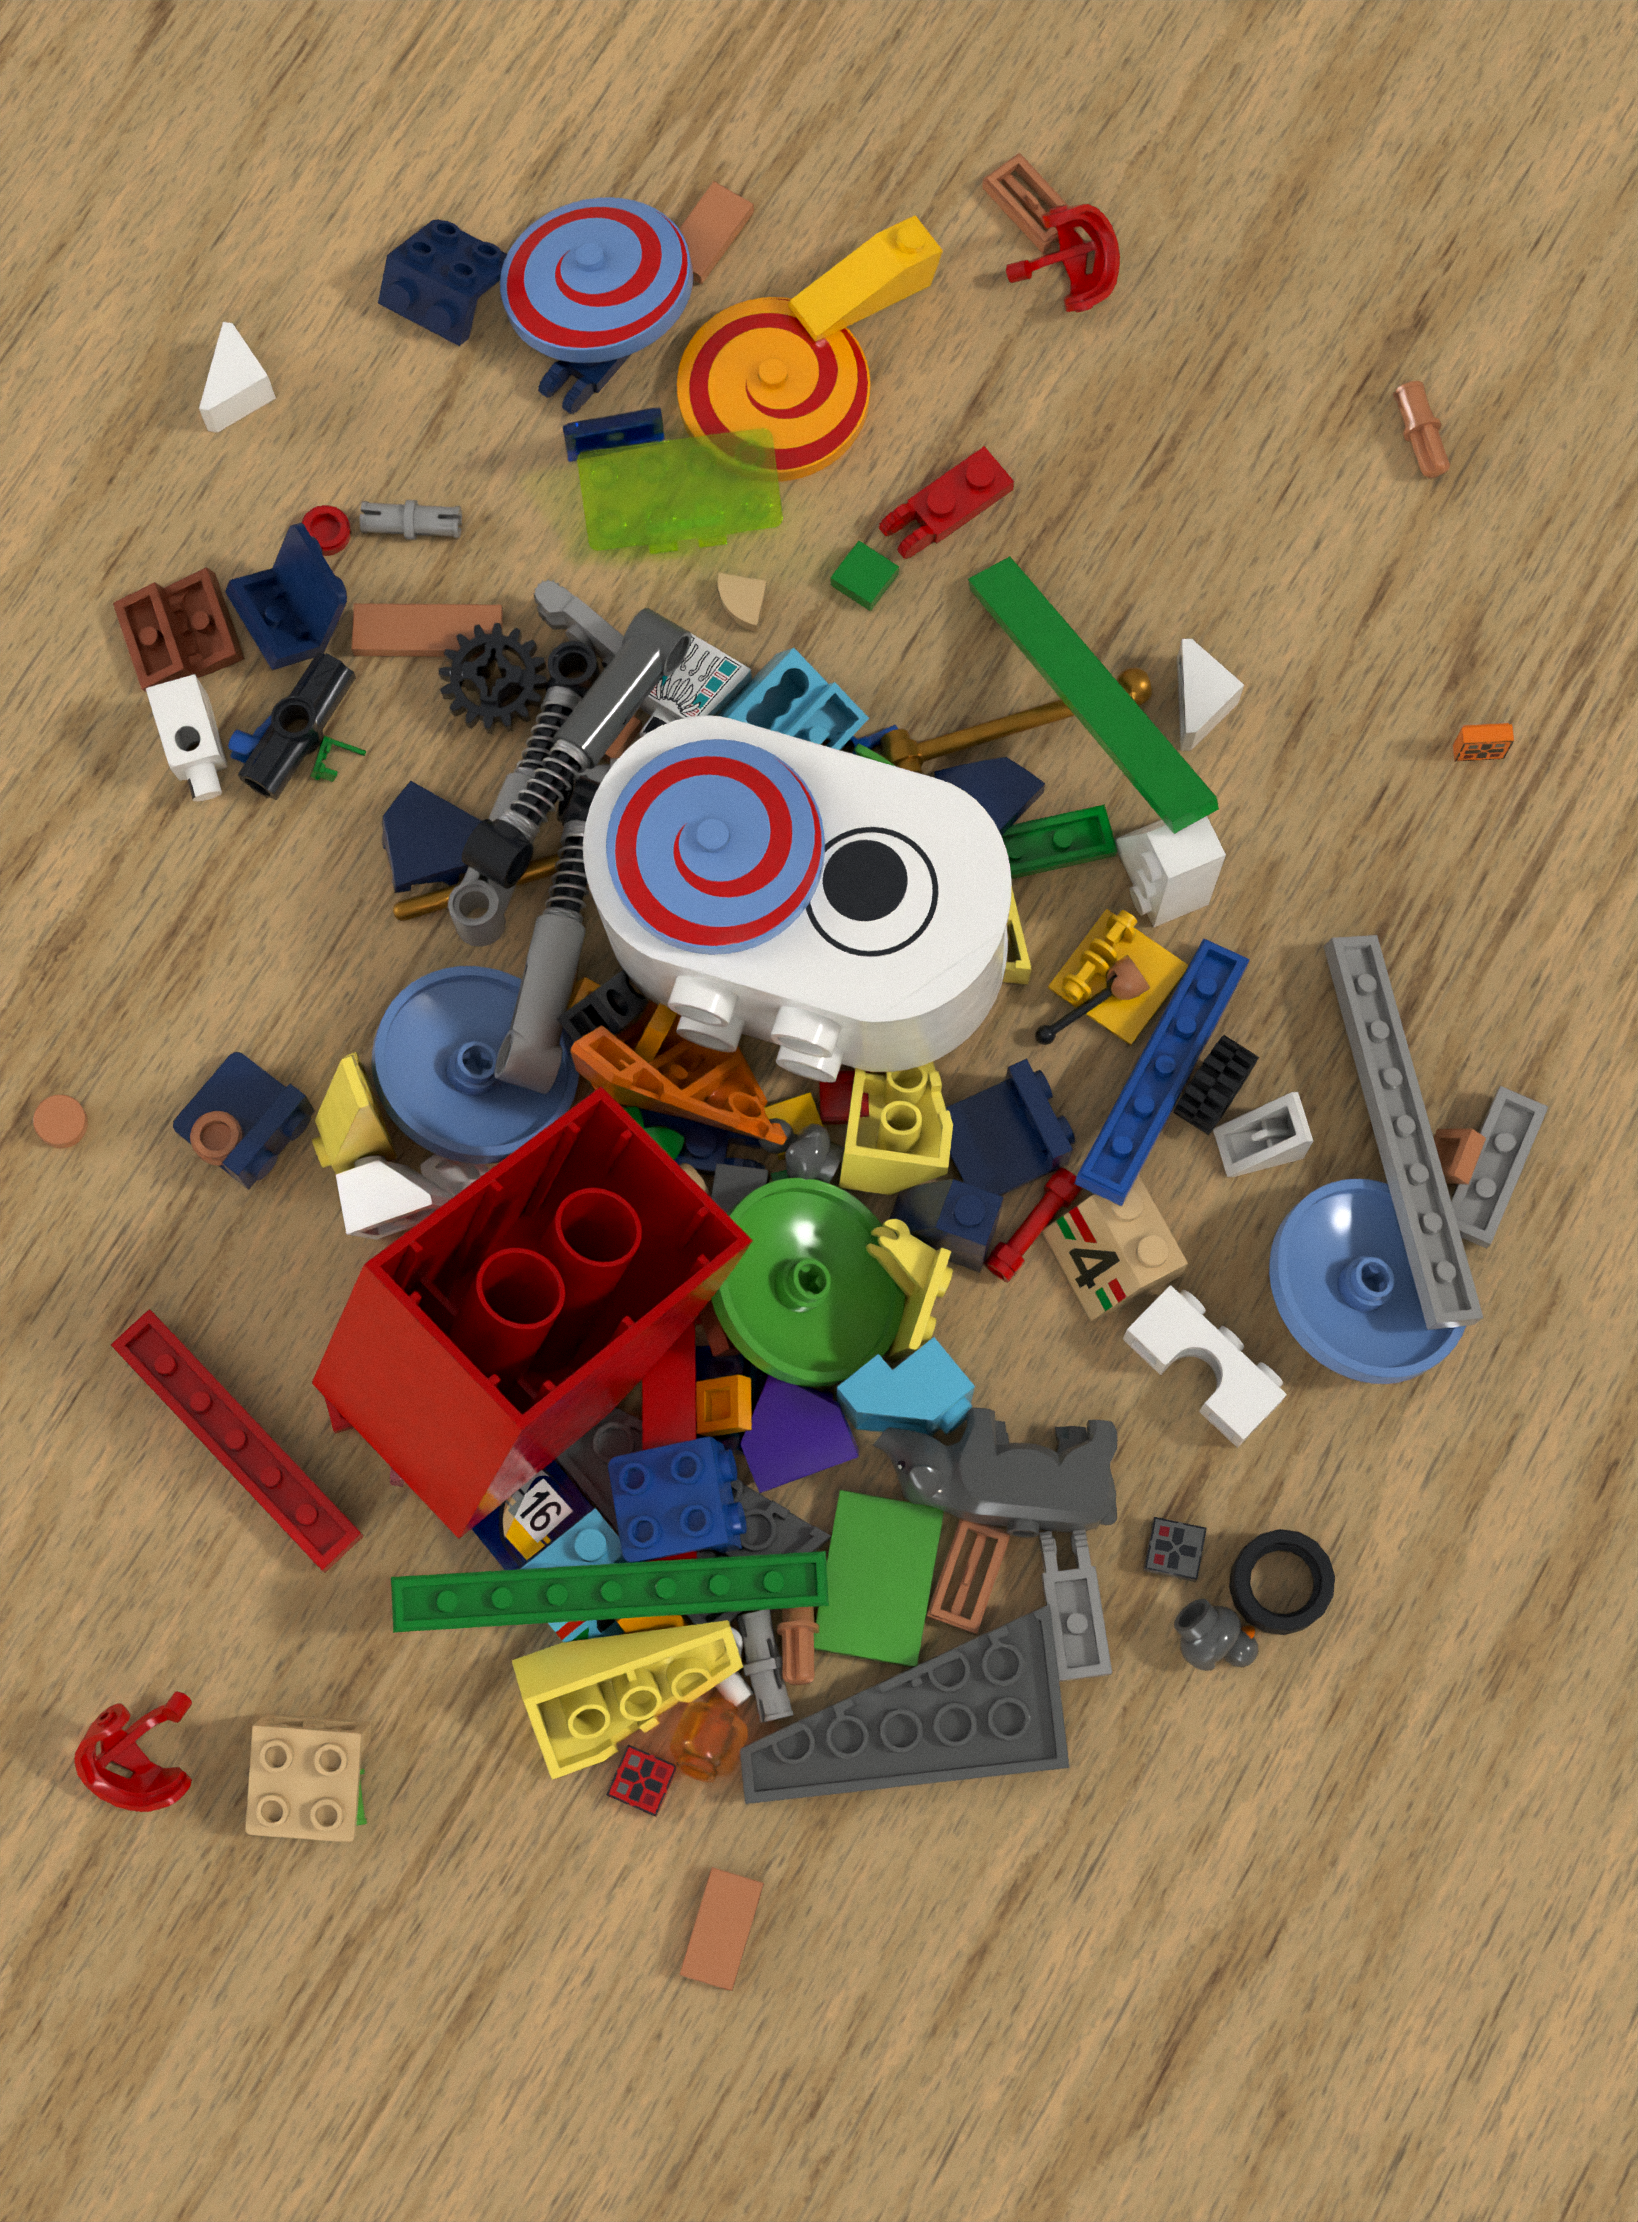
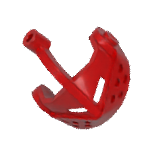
(1073, 251)
(150, 1784)

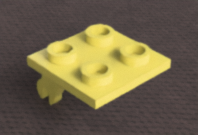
(920, 1275)

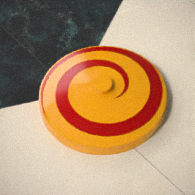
(766, 371)

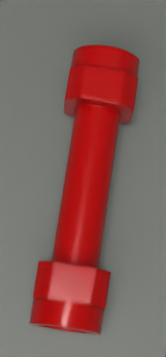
(1007, 1258)

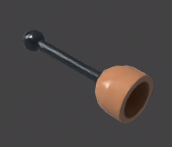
(1122, 982)

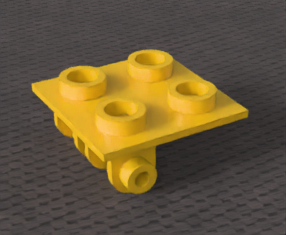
(1088, 966)

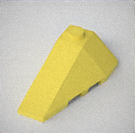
(350, 1120)
(903, 1137)
(606, 1688)

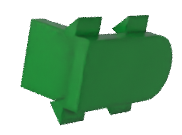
(319, 769)

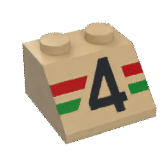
(1114, 1251)

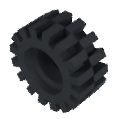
(1215, 1084)

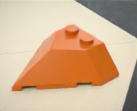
(679, 1081)

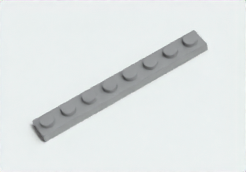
(1403, 1133)

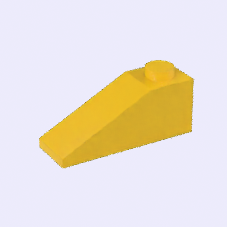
(869, 279)

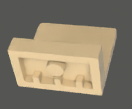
(305, 1777)

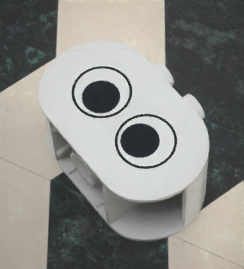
(888, 954)

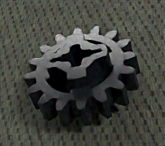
(473, 675)

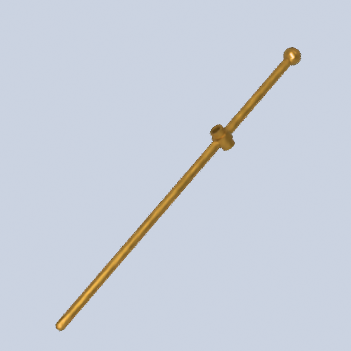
(897, 749)

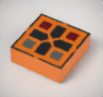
(1483, 742)

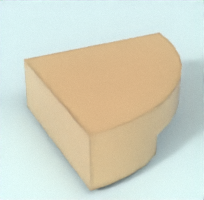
(742, 598)

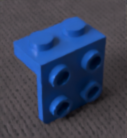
(676, 1500)

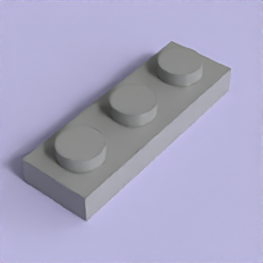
(1509, 1135)

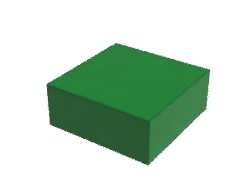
(864, 575)

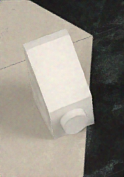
(385, 1197)

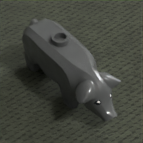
(1008, 1482)

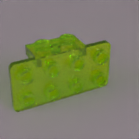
(680, 491)

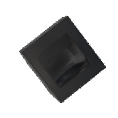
(609, 1005)

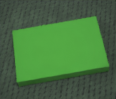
(878, 1578)

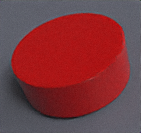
(329, 527)

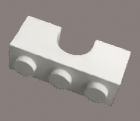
(1177, 1329)

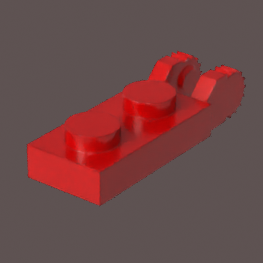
(949, 502)

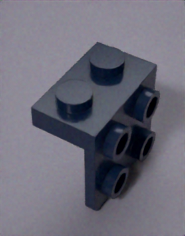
(439, 278)
(293, 603)
(261, 1105)
(1009, 1133)

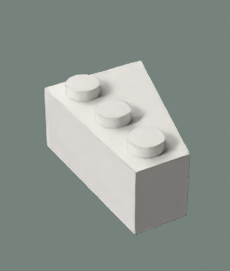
(1171, 870)

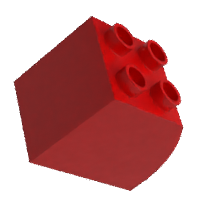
(525, 1309)

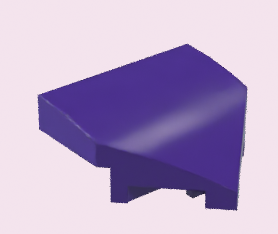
(795, 1434)

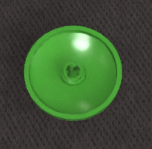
(806, 1289)

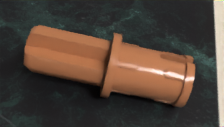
(1422, 429)
(798, 1644)

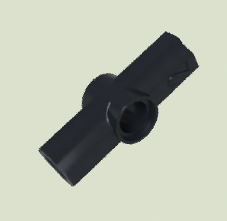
(282, 751)

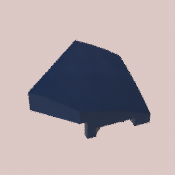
(998, 786)
(425, 838)

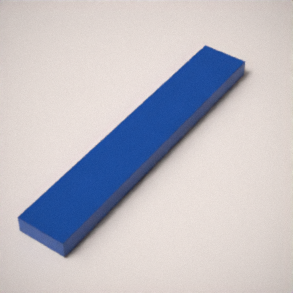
(1161, 1072)

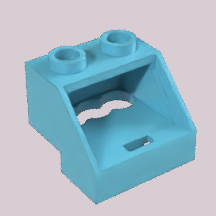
(797, 702)
(917, 1395)

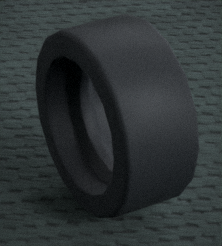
(1320, 1569)

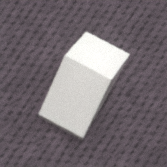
(234, 382)
(1204, 693)
(1264, 1137)

